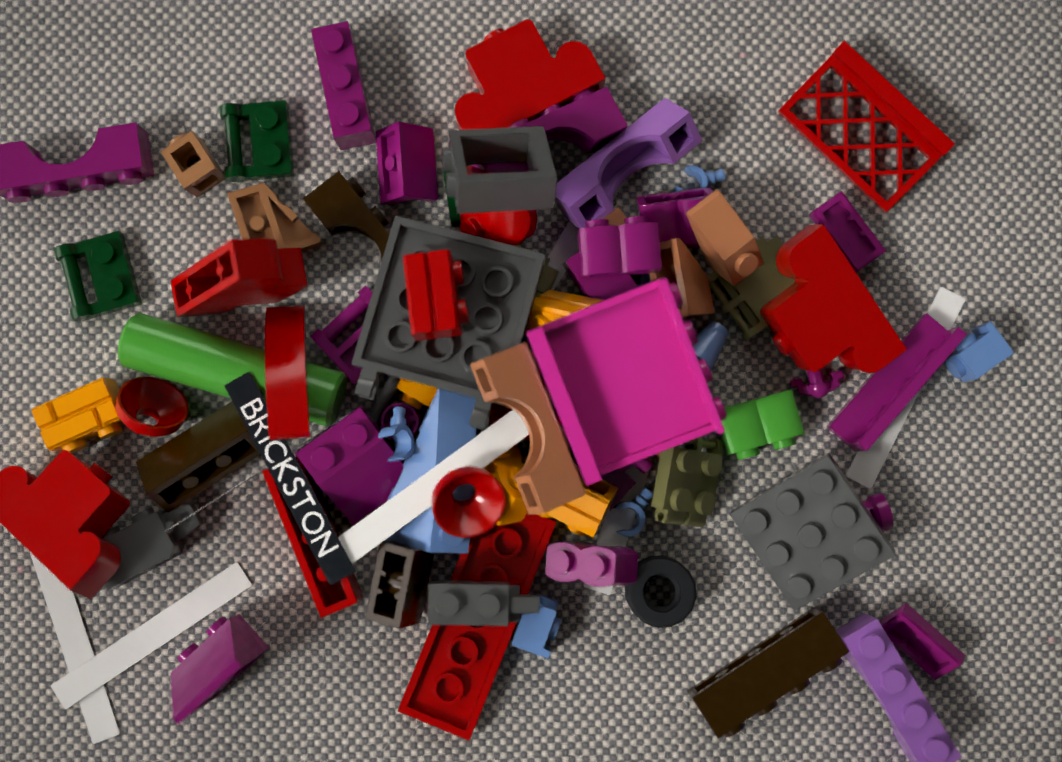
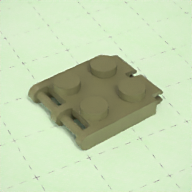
(753, 290)
(687, 482)

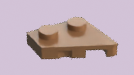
(265, 216)

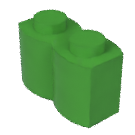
(761, 422)

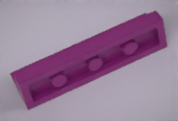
(893, 387)

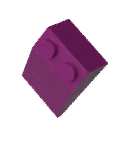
(353, 464)
(213, 665)

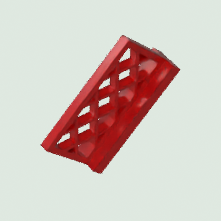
(888, 103)

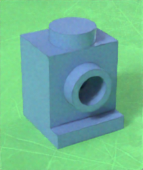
(978, 353)
(536, 628)

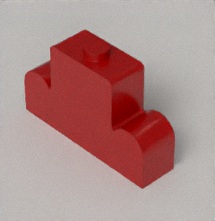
(522, 78)
(238, 275)
(827, 309)
(64, 519)

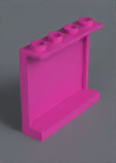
(627, 378)

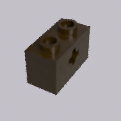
(399, 585)

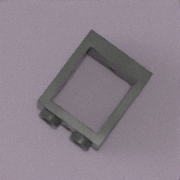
(500, 190)

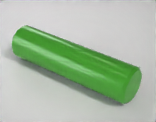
(213, 361)

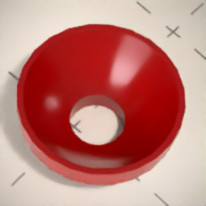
(152, 398)
(471, 516)

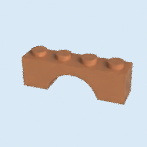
(549, 472)

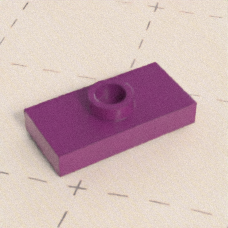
(848, 231)
(921, 642)

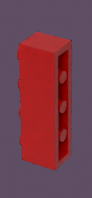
(325, 596)

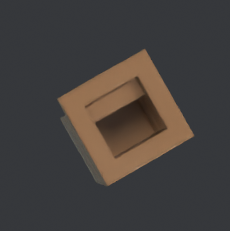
(182, 153)

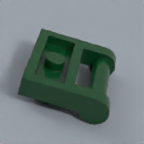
(269, 140)
(109, 271)

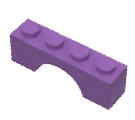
(656, 137)
(889, 679)

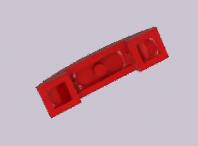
(286, 372)

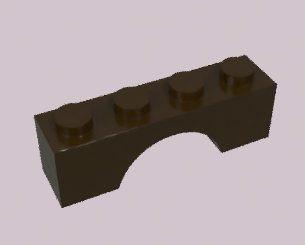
(342, 210)

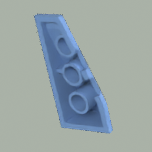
(440, 435)

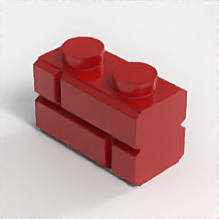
(433, 295)

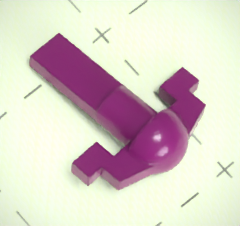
(818, 386)

